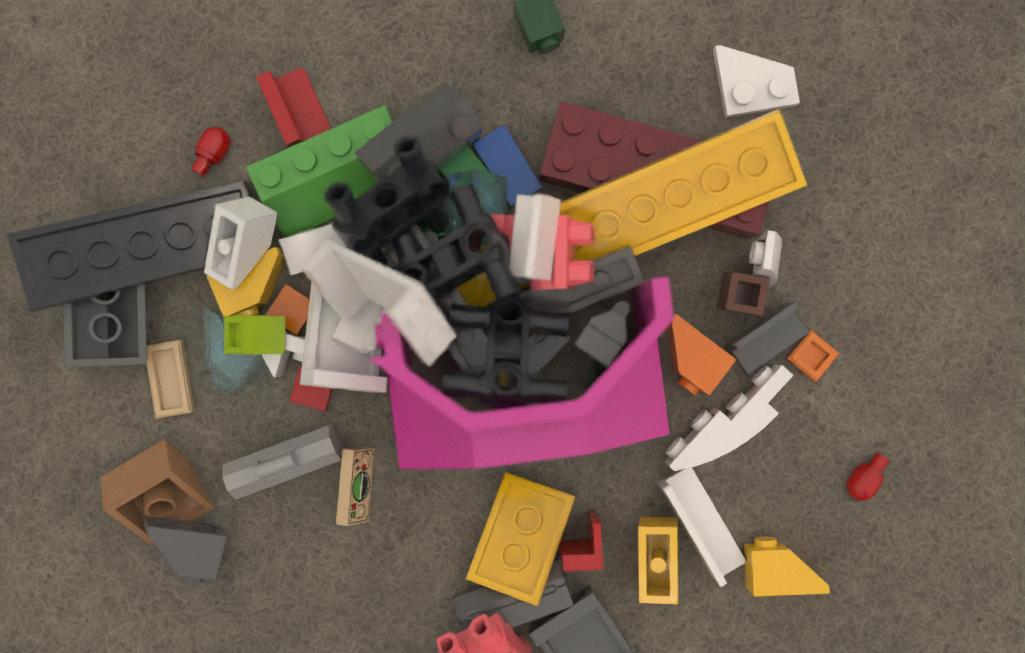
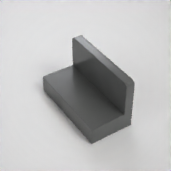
(767, 337)

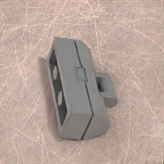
(282, 462)

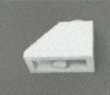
(238, 239)

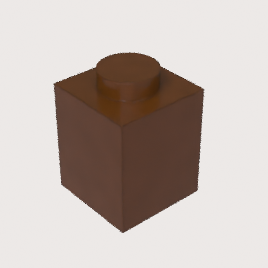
(743, 293)

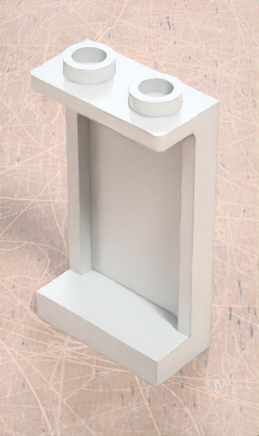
(330, 362)

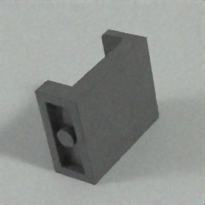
(579, 628)

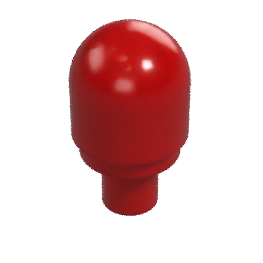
(210, 148)
(867, 479)

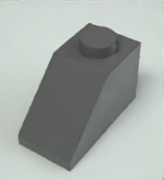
(188, 547)

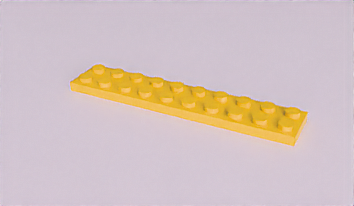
(680, 193)

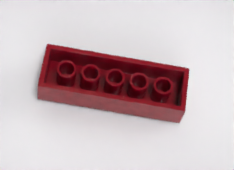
(599, 147)

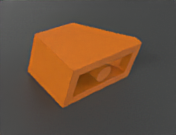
(696, 358)

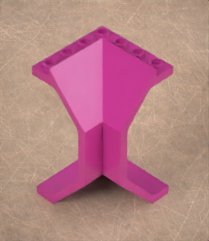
(615, 412)

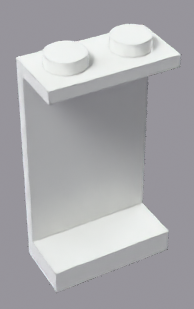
(351, 280)

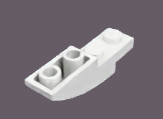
(718, 433)

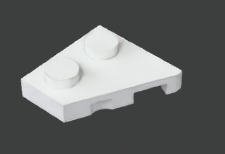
(753, 83)

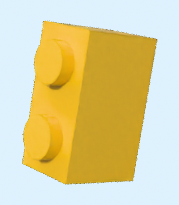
(658, 560)

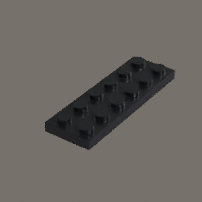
(117, 247)

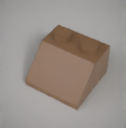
(154, 485)

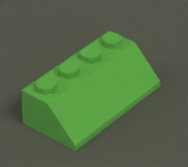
(298, 177)

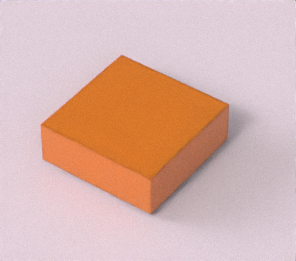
(293, 306)
(812, 356)

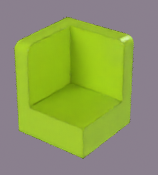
(254, 334)

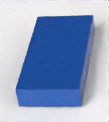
(505, 159)

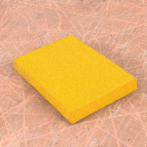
(521, 538)

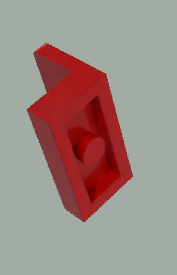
(294, 105)
(584, 553)

